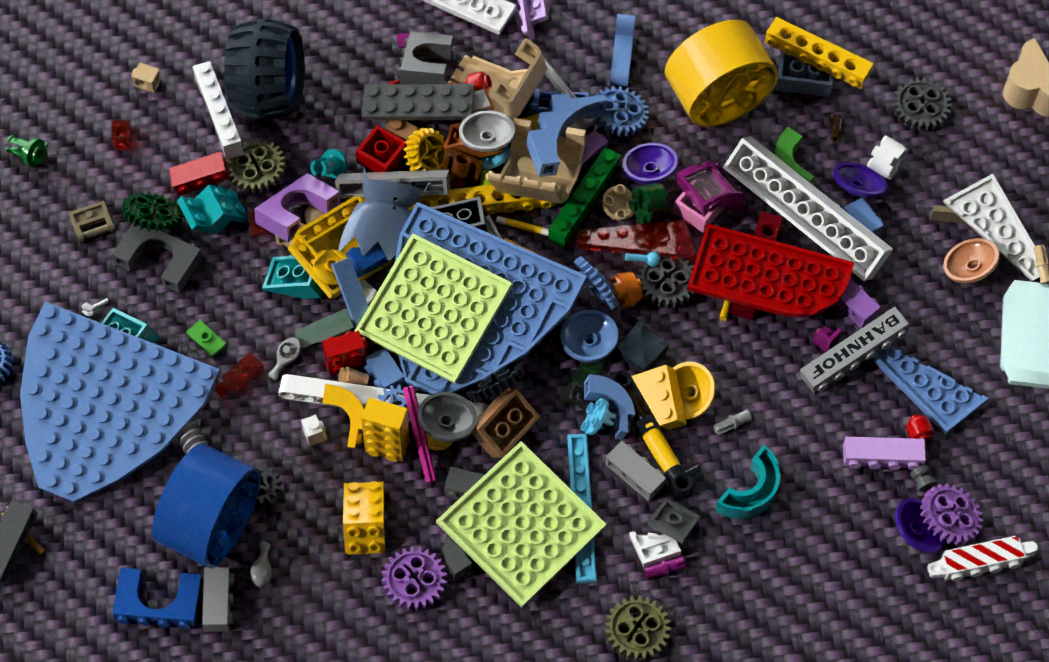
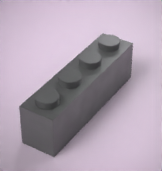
(459, 482)
(13, 533)

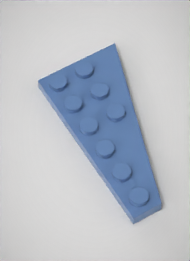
(931, 391)

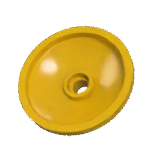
(695, 378)

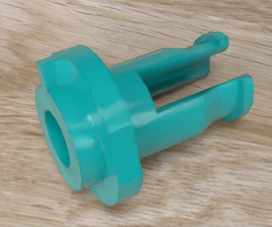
(330, 164)

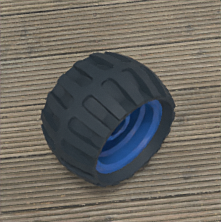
(264, 68)

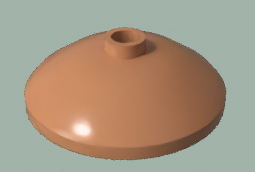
(971, 260)

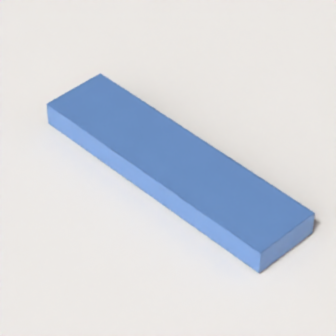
(350, 289)

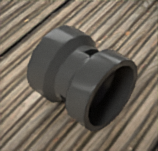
(923, 478)

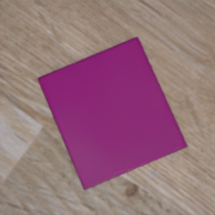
(401, 39)

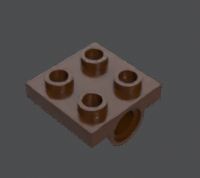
(463, 169)

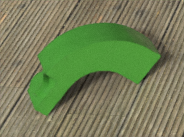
(786, 146)

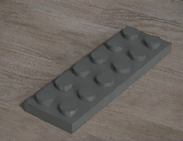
(418, 101)

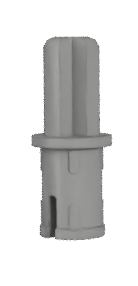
(732, 422)

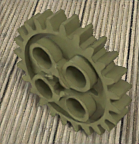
(269, 161)
(621, 618)

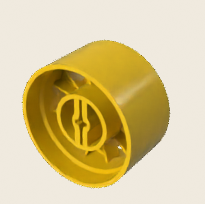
(721, 73)

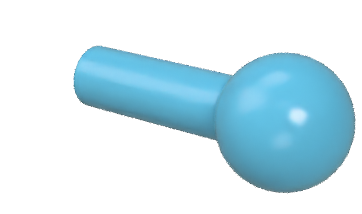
(652, 259)

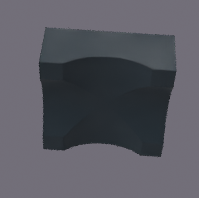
(641, 348)

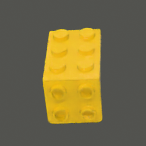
(363, 518)

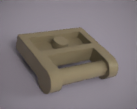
(90, 216)

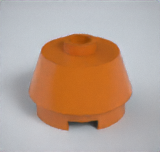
(627, 289)

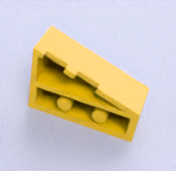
(662, 395)

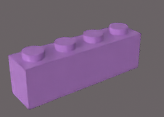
(858, 304)

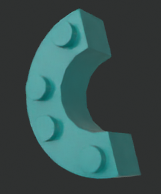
(759, 498)

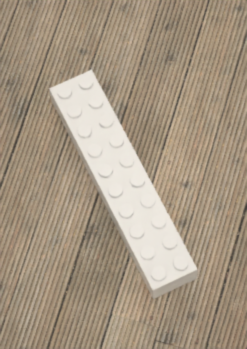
(807, 207)

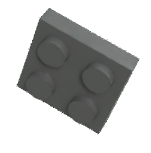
(674, 520)

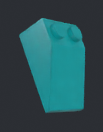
(291, 279)
(130, 325)

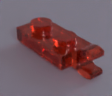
(239, 374)

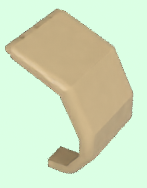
(509, 88)
(521, 177)

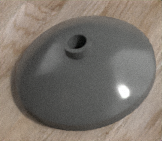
(450, 410)

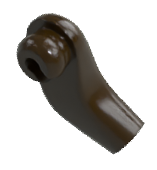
(835, 134)

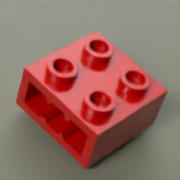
(345, 352)

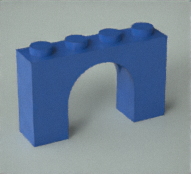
(180, 613)

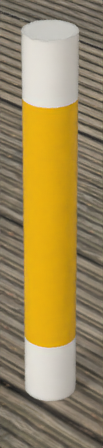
(521, 225)

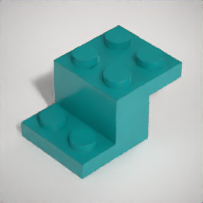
(212, 209)

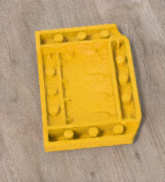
(326, 234)

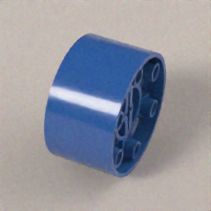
(206, 505)

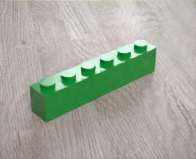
(584, 197)

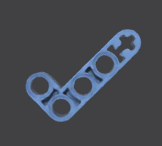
(622, 50)

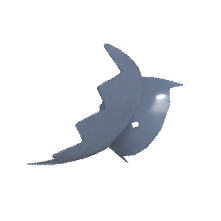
(380, 216)

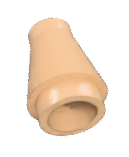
(353, 376)

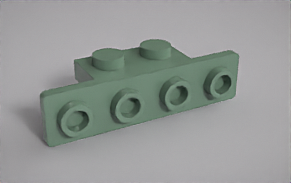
(324, 328)

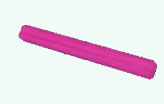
(420, 435)

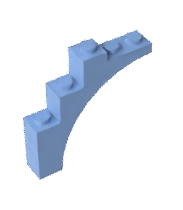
(562, 114)

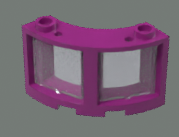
(710, 188)

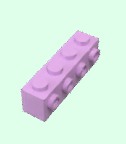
(883, 452)

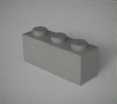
(635, 470)
(217, 599)

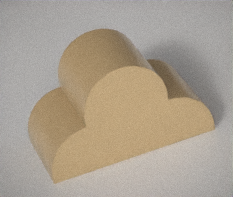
(1029, 80)

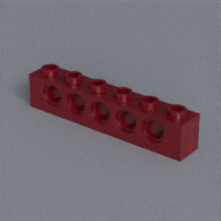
(766, 224)

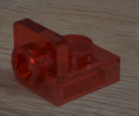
(255, 228)

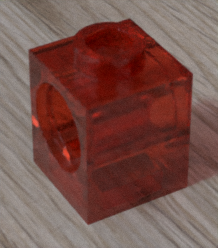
(120, 128)

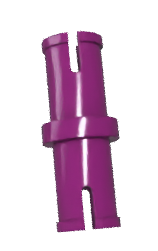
(664, 567)

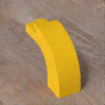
(345, 399)

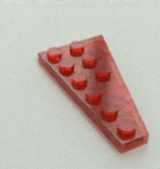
(664, 238)

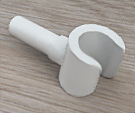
(90, 310)

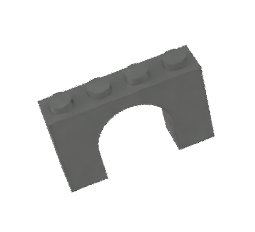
(420, 47)
(184, 260)

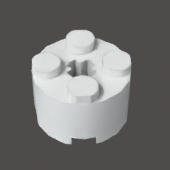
(887, 157)

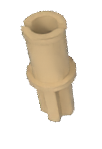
(1042, 263)

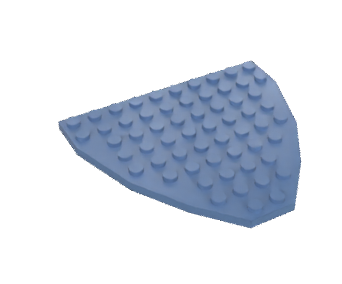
(534, 306)
(101, 401)

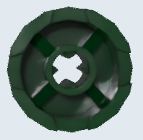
(649, 203)

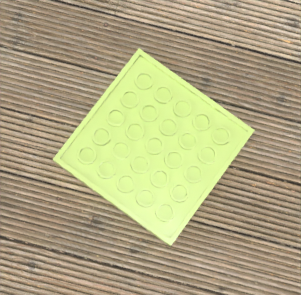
(434, 308)
(521, 523)

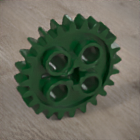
(159, 216)

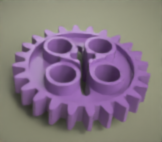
(951, 514)
(399, 587)

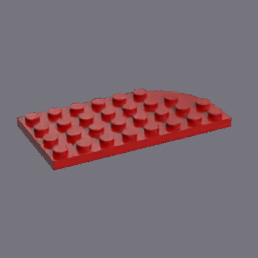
(767, 274)

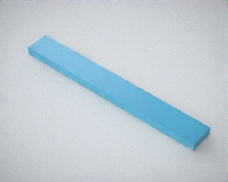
(580, 485)

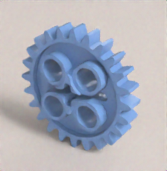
(623, 112)
(597, 283)

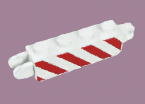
(982, 558)

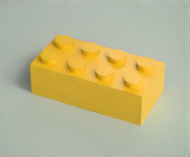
(385, 430)

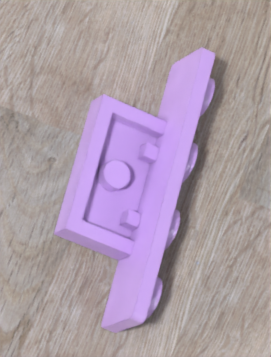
(532, 13)

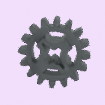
(266, 491)

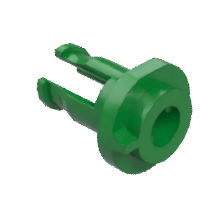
(32, 151)

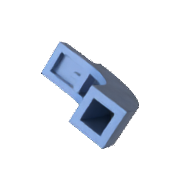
(619, 401)

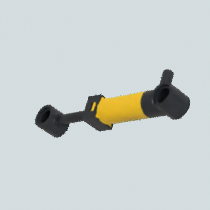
(650, 432)

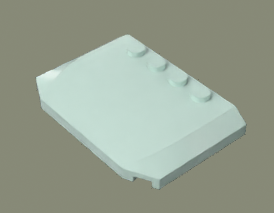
(1026, 334)

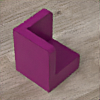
(826, 338)

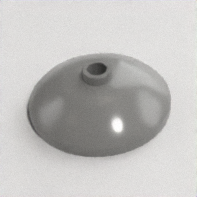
(486, 131)

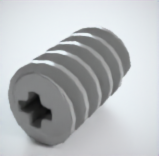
(190, 437)

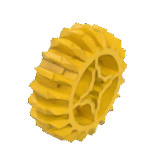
(423, 148)

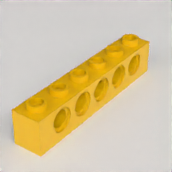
(814, 45)

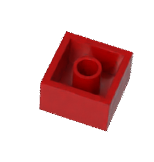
(381, 151)

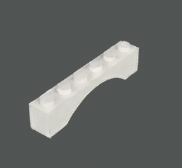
(218, 109)

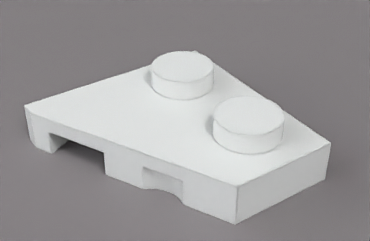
(654, 547)

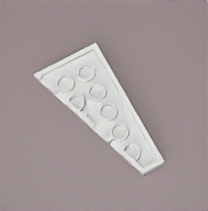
(993, 217)

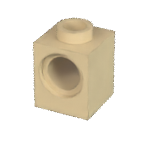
(146, 77)

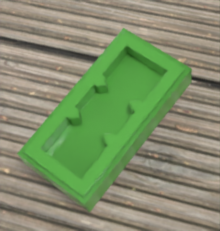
(206, 339)

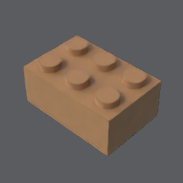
(504, 422)

